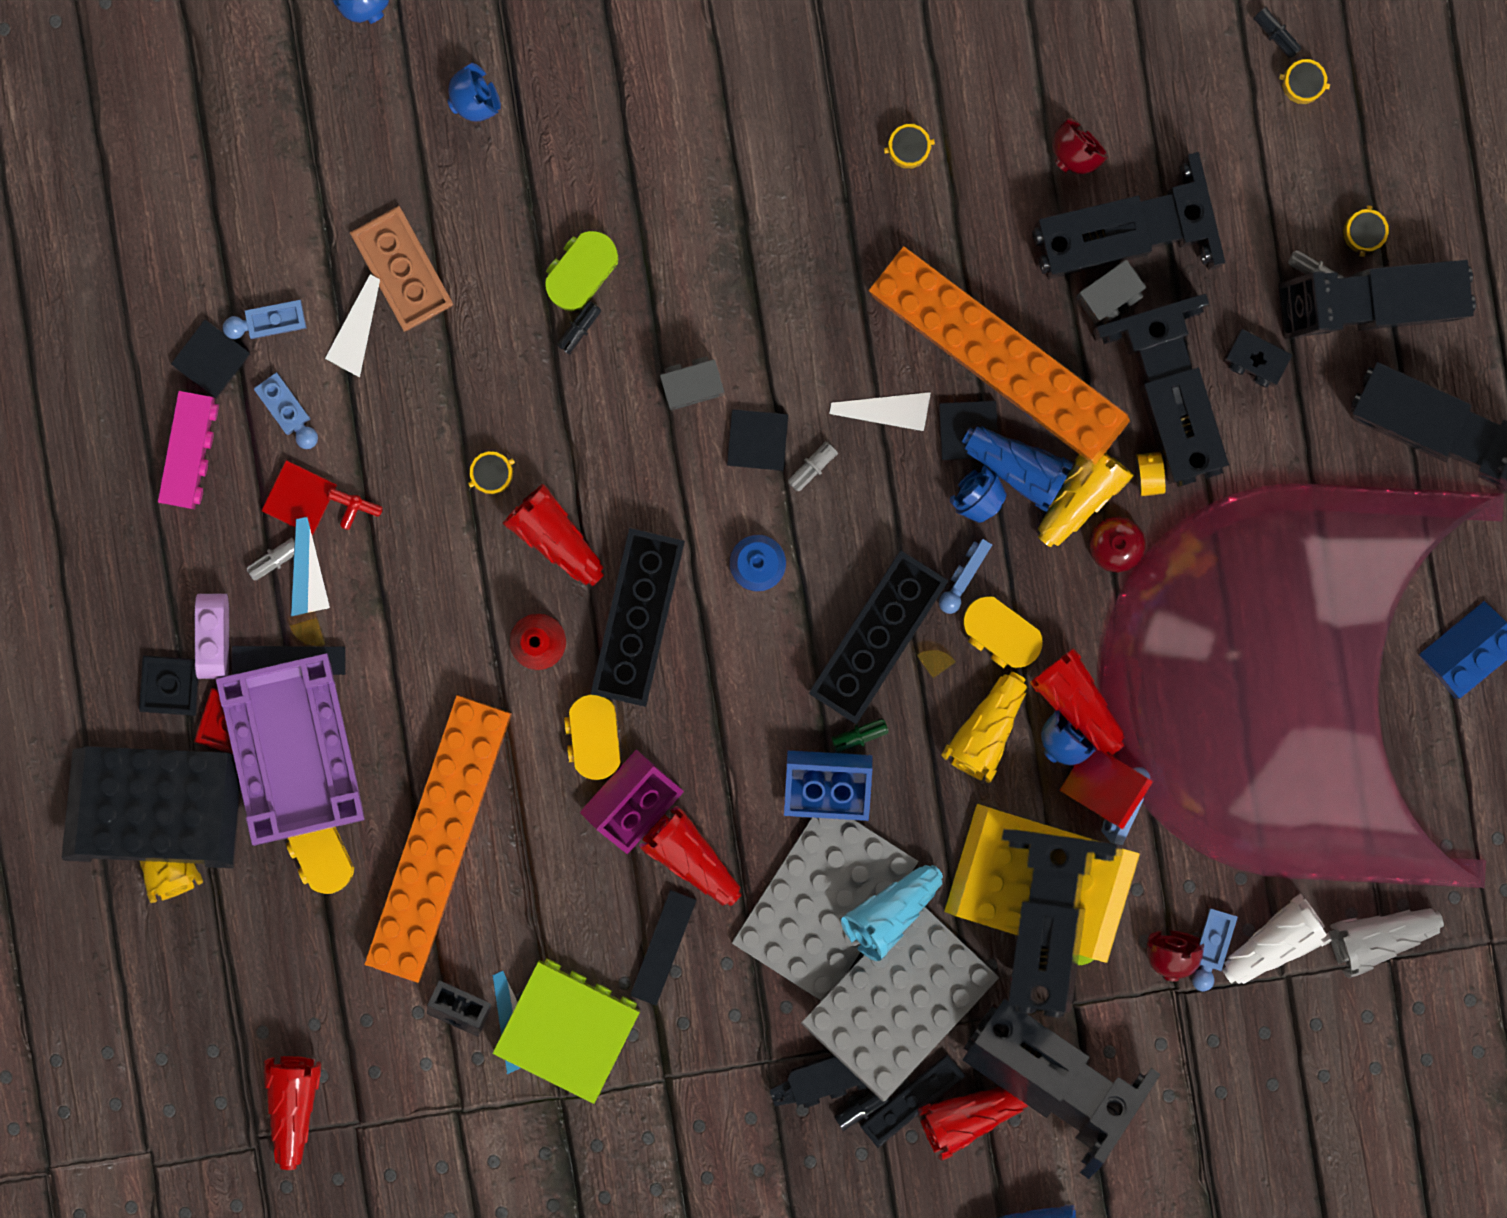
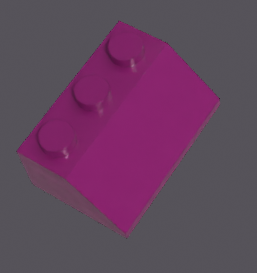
(631, 802)

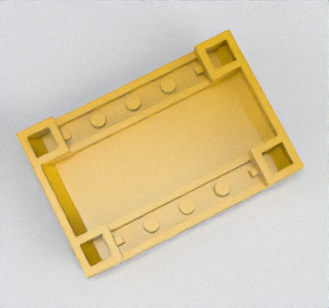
(996, 880)

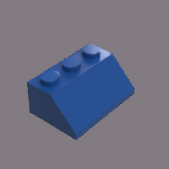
(1468, 650)
(828, 785)

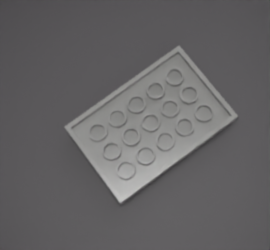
(821, 880)
(900, 1007)

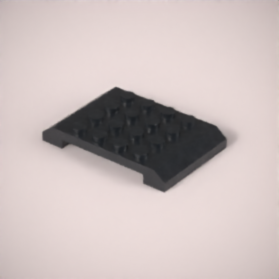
(152, 806)

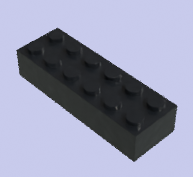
(638, 617)
(878, 637)

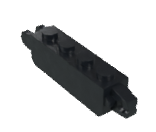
(815, 1081)

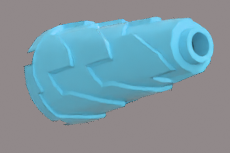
(884, 917)

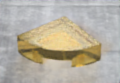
(309, 632)
(935, 661)

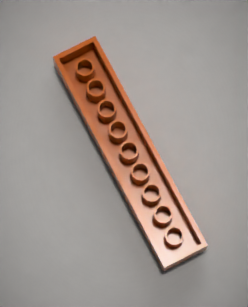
(999, 355)
(438, 838)

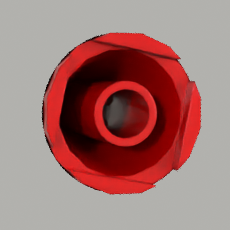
(551, 641)

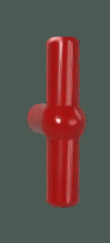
(353, 504)

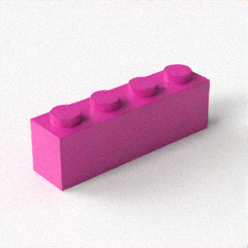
(187, 450)

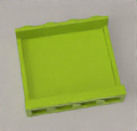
(567, 1030)

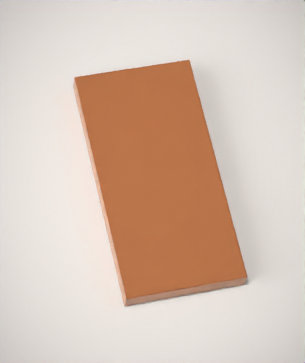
(402, 267)

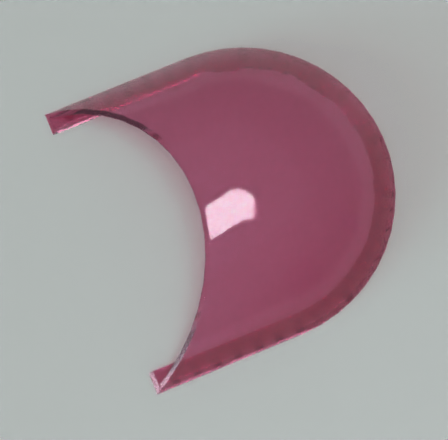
(1255, 674)

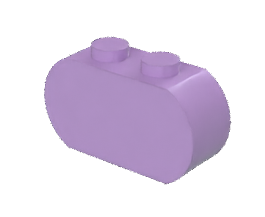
(211, 636)

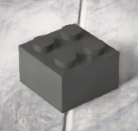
(1111, 292)
(692, 383)

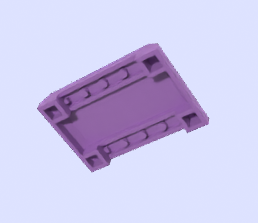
(290, 749)

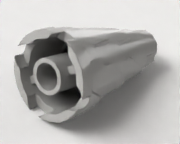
(1378, 939)

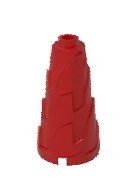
(545, 526)
(1073, 693)
(689, 856)
(290, 1102)
(963, 1119)

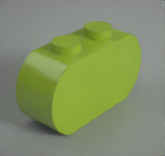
(581, 270)

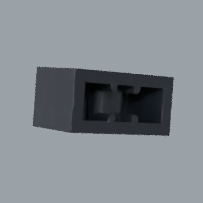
(1273, 358)
(458, 1008)

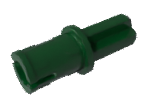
(860, 735)

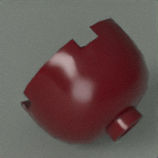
(1077, 149)
(1117, 544)
(1174, 955)

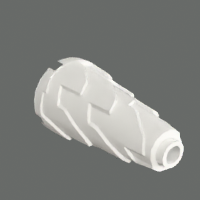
(1284, 938)

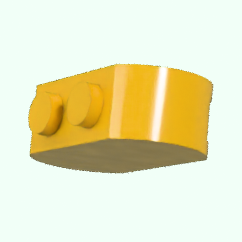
(1001, 632)
(593, 737)
(322, 860)

